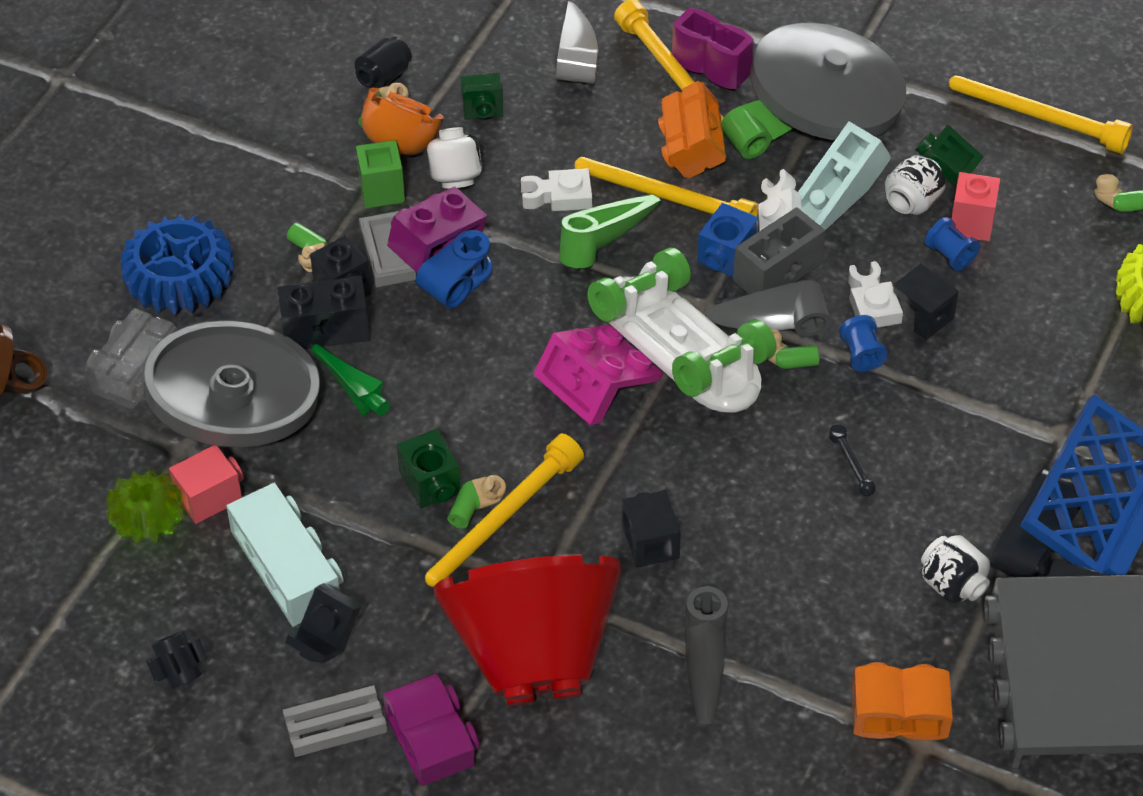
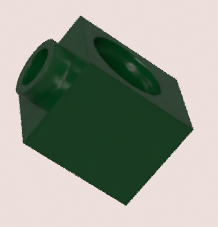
(428, 468)

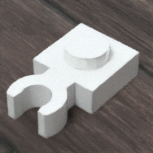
(563, 189)
(780, 201)
(874, 298)

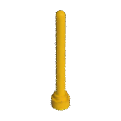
(634, 19)
(1112, 134)
(660, 189)
(561, 456)

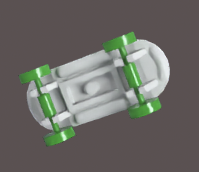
(680, 339)

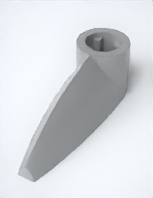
(577, 48)

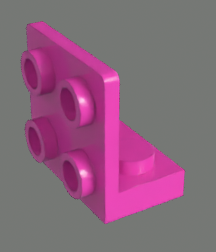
(590, 366)

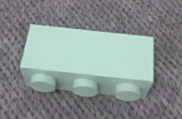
(282, 549)

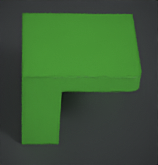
(380, 174)

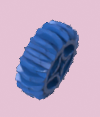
(177, 264)

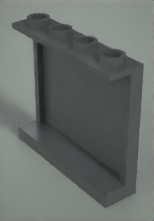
(1068, 664)

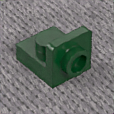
(482, 96)
(950, 153)

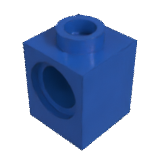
(722, 234)

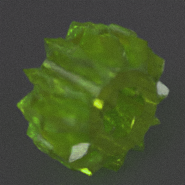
(144, 506)

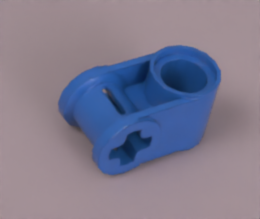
(457, 269)

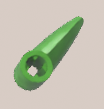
(752, 128)
(598, 227)

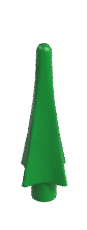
(362, 388)

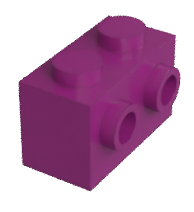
(432, 225)

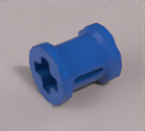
(952, 243)
(863, 343)

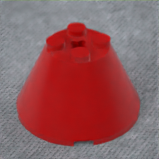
(533, 622)

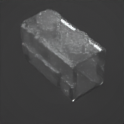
(119, 366)

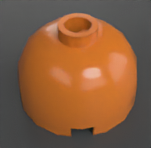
(399, 120)

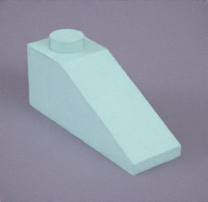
(843, 175)

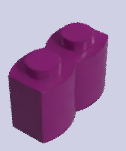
(712, 48)
(430, 729)

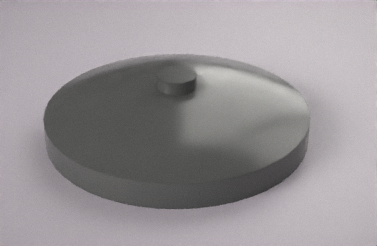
(824, 78)
(231, 384)

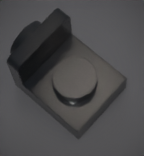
(324, 625)

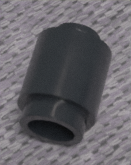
(382, 62)

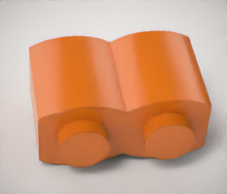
(901, 702)

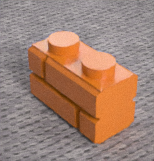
(692, 130)

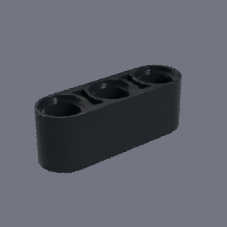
(1019, 551)

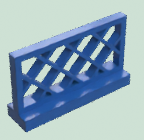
(1125, 534)

